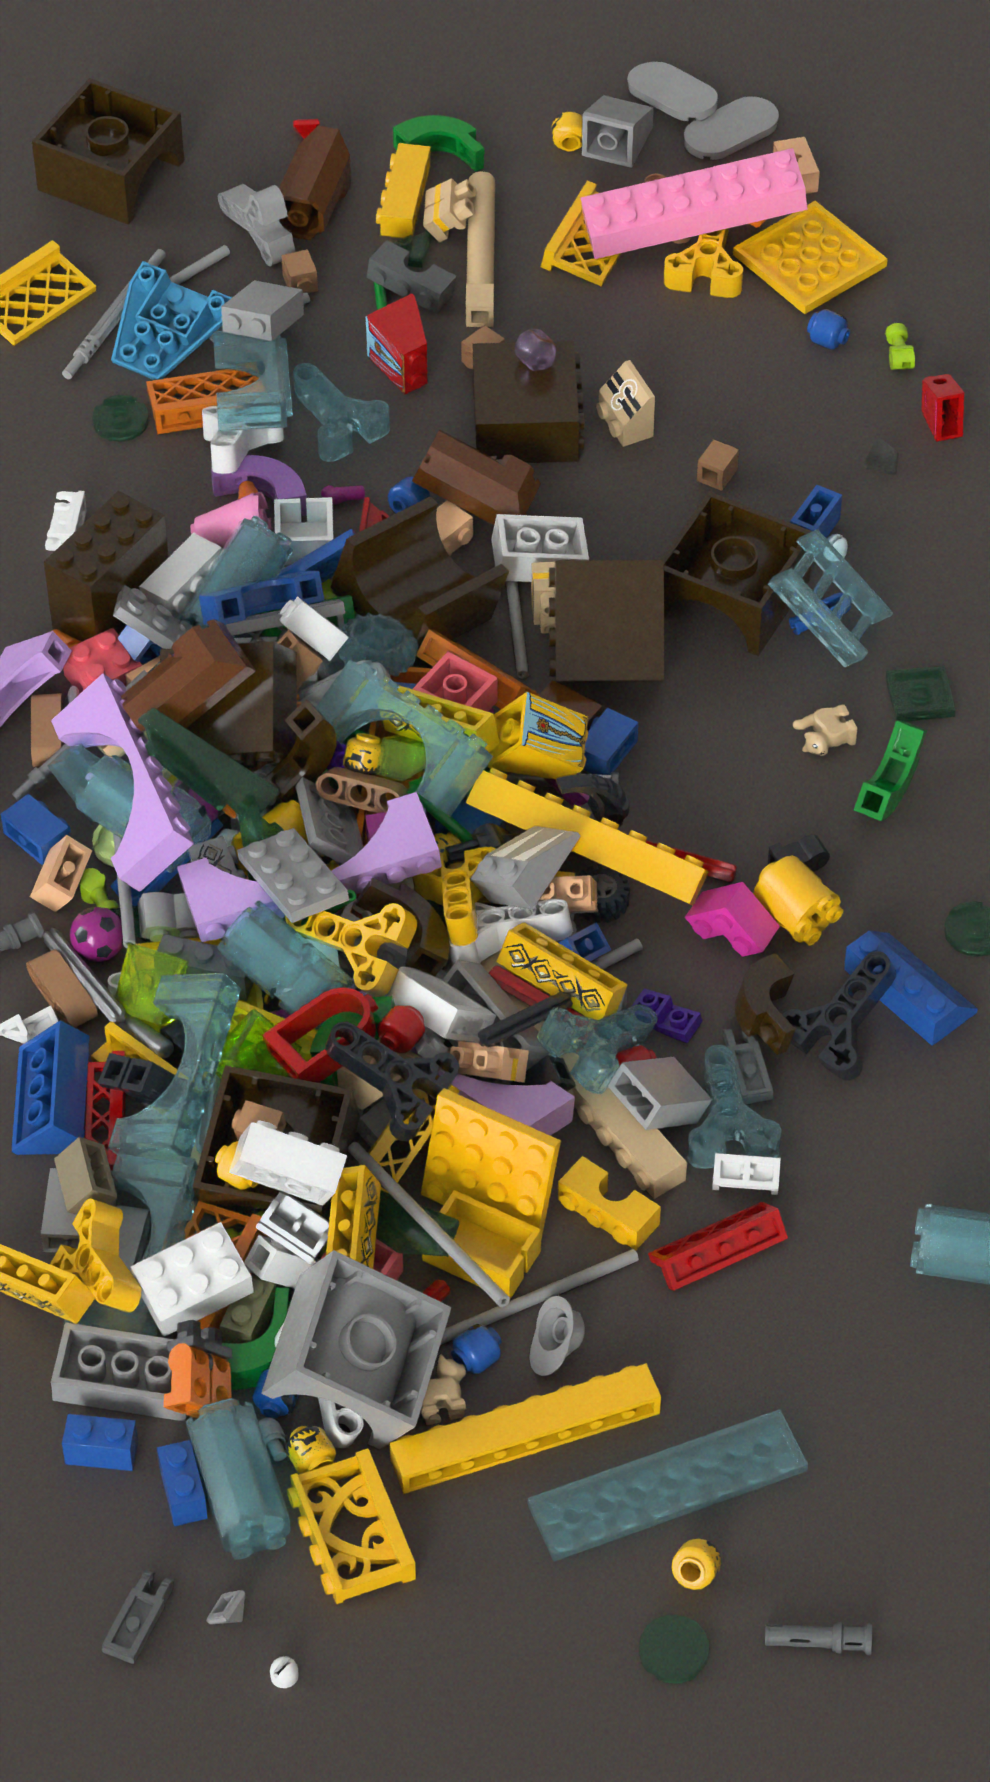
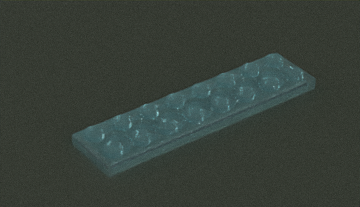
(667, 1485)

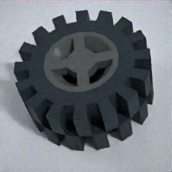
(613, 891)

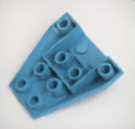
(163, 323)

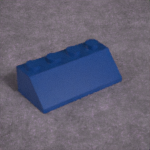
(917, 992)
(51, 1091)

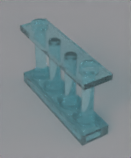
(815, 614)

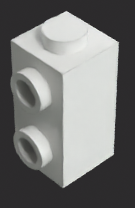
(312, 627)
(275, 1262)

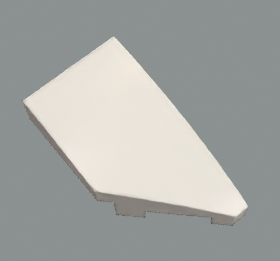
(26, 1029)

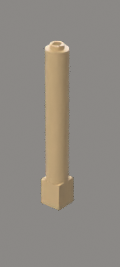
(481, 253)

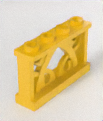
(367, 1485)

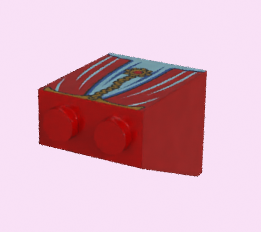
(398, 343)

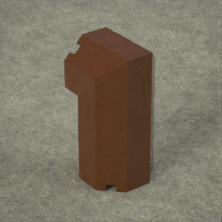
(315, 182)
(476, 479)
(193, 678)

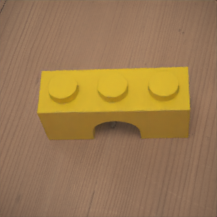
(626, 1220)

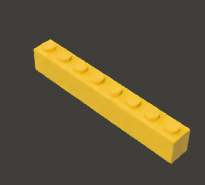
(598, 840)
(524, 1428)

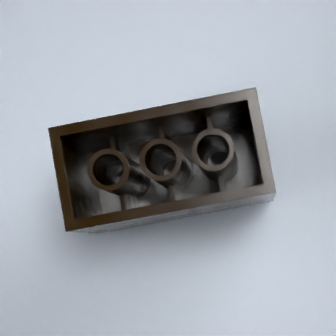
(525, 409)
(88, 571)
(607, 621)
(252, 717)

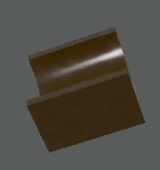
(102, 148)
(727, 561)
(408, 574)
(310, 1108)

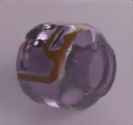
(535, 349)

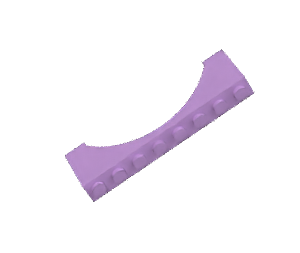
(27, 667)
(155, 826)
(396, 852)
(537, 1106)

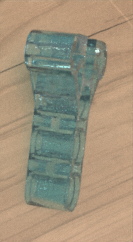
(338, 413)
(596, 1041)
(757, 1135)

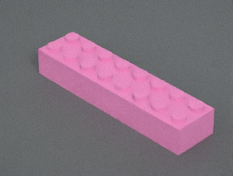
(694, 203)

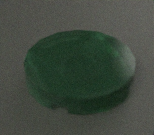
(120, 418)
(969, 928)
(674, 1648)

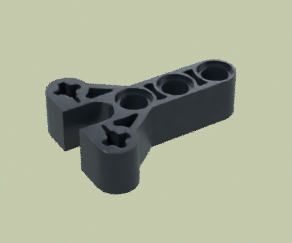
(820, 1019)
(399, 1097)

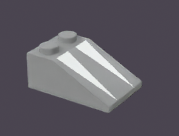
(523, 866)

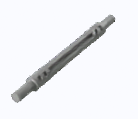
(103, 326)

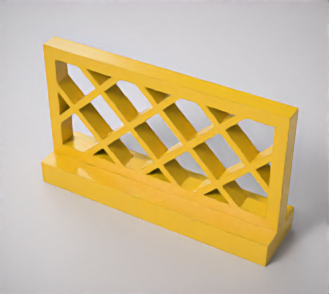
(564, 238)
(35, 268)

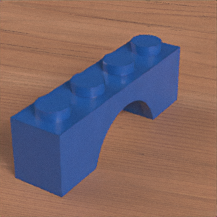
(261, 596)

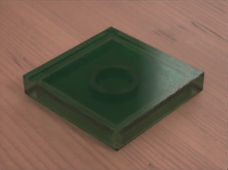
(920, 693)

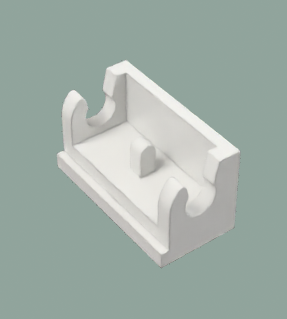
(66, 518)
(746, 1172)

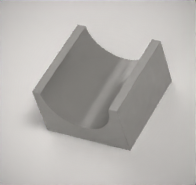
(359, 1344)

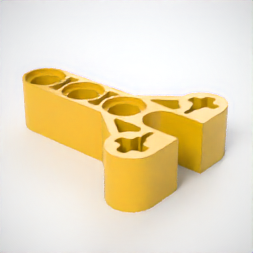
(705, 259)
(456, 893)
(363, 957)
(98, 1259)

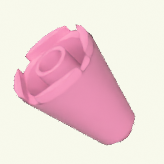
(221, 522)

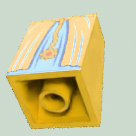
(539, 738)

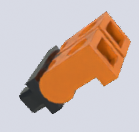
(198, 1369)

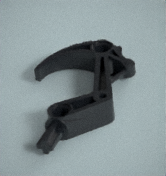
(605, 800)

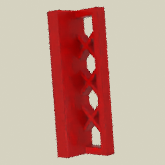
(117, 1107)
(719, 1245)

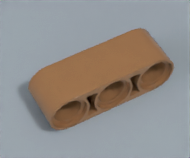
(43, 735)
(349, 795)
(61, 988)

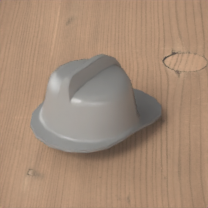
(556, 1335)

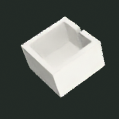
(306, 535)

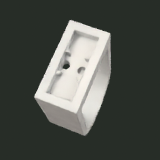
(441, 1005)

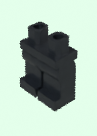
(135, 1077)

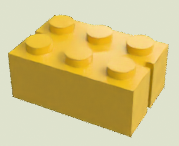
(493, 1239)

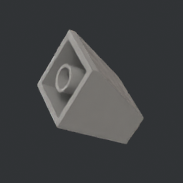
(615, 130)

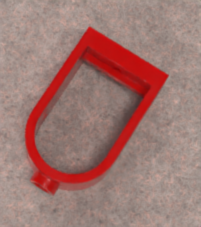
(334, 1001)

